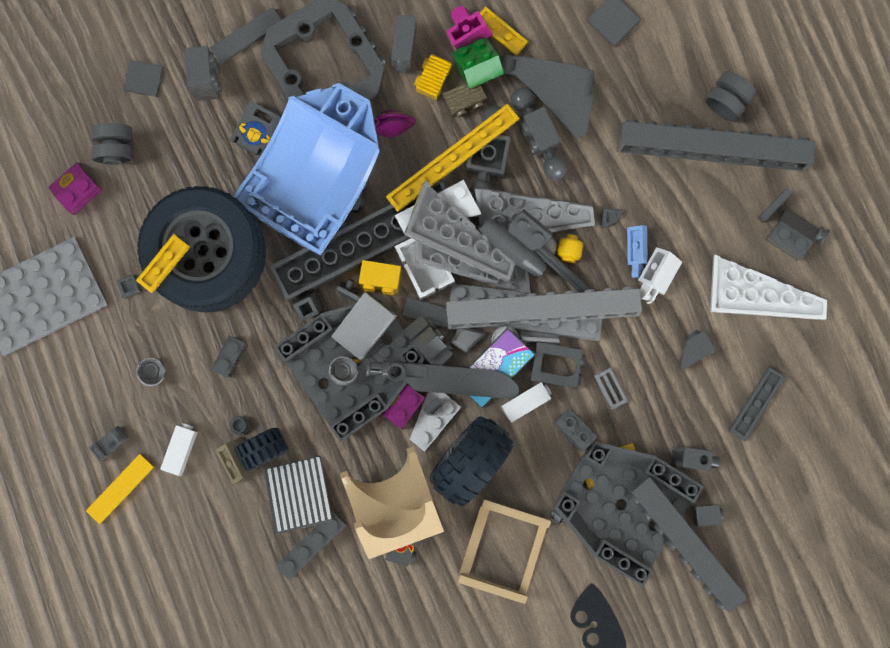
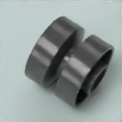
(730, 96)
(112, 143)

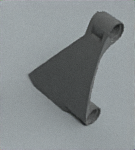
(559, 86)

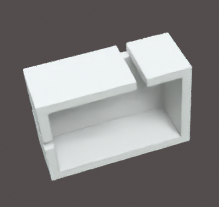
(423, 277)

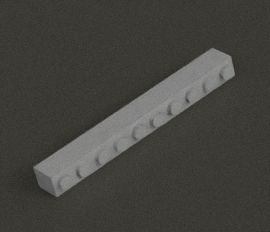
(543, 308)

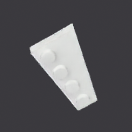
(456, 196)

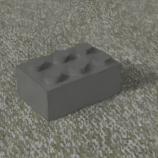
(202, 73)

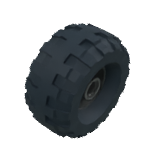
(471, 461)

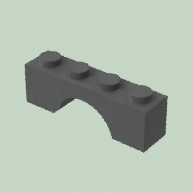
(310, 546)

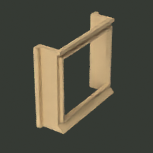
(466, 579)

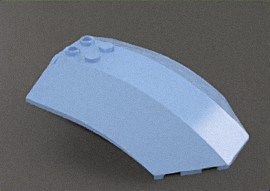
(313, 166)

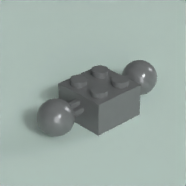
(540, 133)
(490, 159)

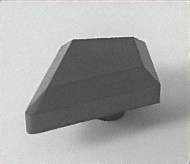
(349, 291)

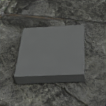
(613, 20)

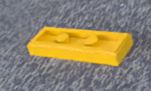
(504, 33)
(163, 263)

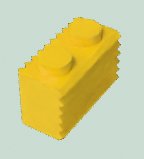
(433, 77)

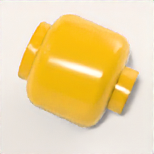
(570, 249)

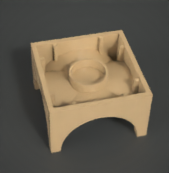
(393, 510)

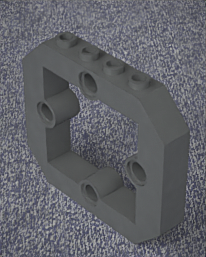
(312, 16)

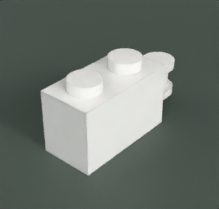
(658, 274)

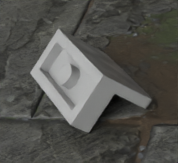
(530, 337)

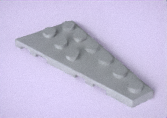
(552, 213)
(449, 231)
(429, 256)

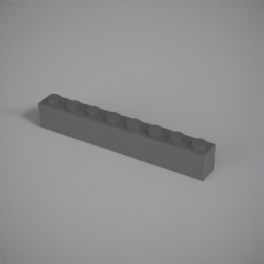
(687, 543)

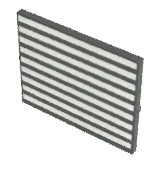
(298, 495)

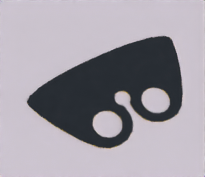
(599, 611)

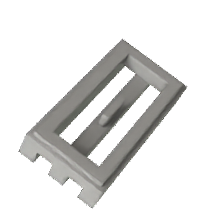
(604, 392)

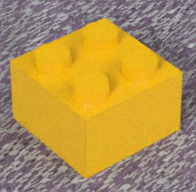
(380, 277)

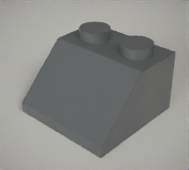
(792, 235)

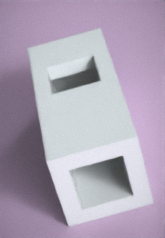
(526, 402)
(179, 449)

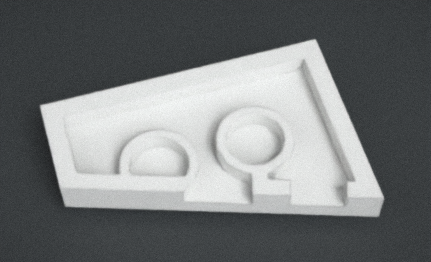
(429, 427)

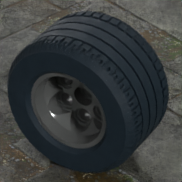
(211, 212)

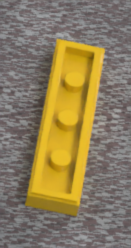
(120, 488)

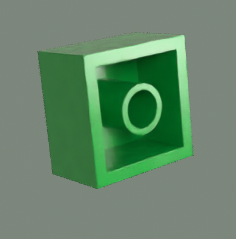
(477, 63)

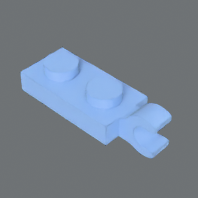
(637, 249)

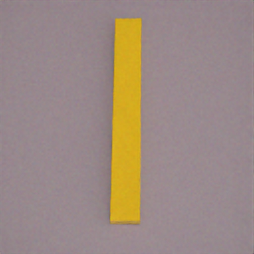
(453, 157)

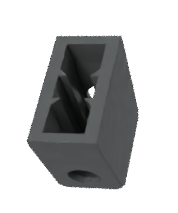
(694, 458)

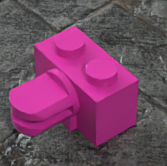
(467, 27)

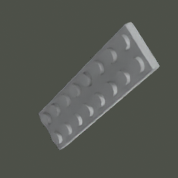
(578, 329)

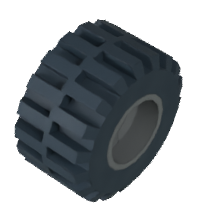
(261, 449)

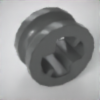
(821, 235)

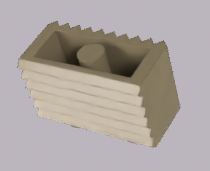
(463, 99)

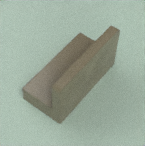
(231, 461)

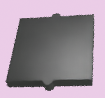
(143, 78)

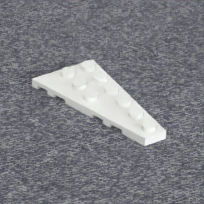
(752, 293)

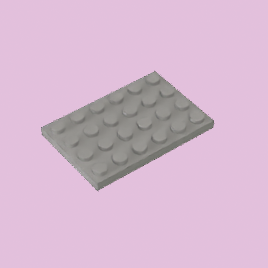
(46, 295)

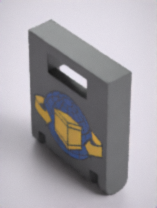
(253, 131)

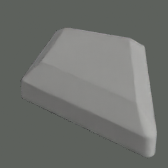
(466, 338)

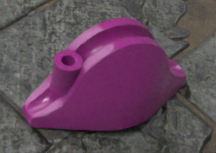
(392, 123)

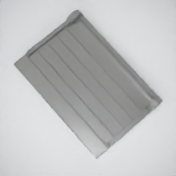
(363, 326)

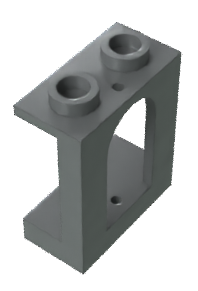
(567, 381)
(574, 430)

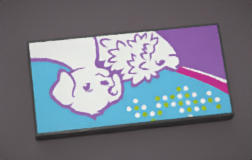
(505, 354)

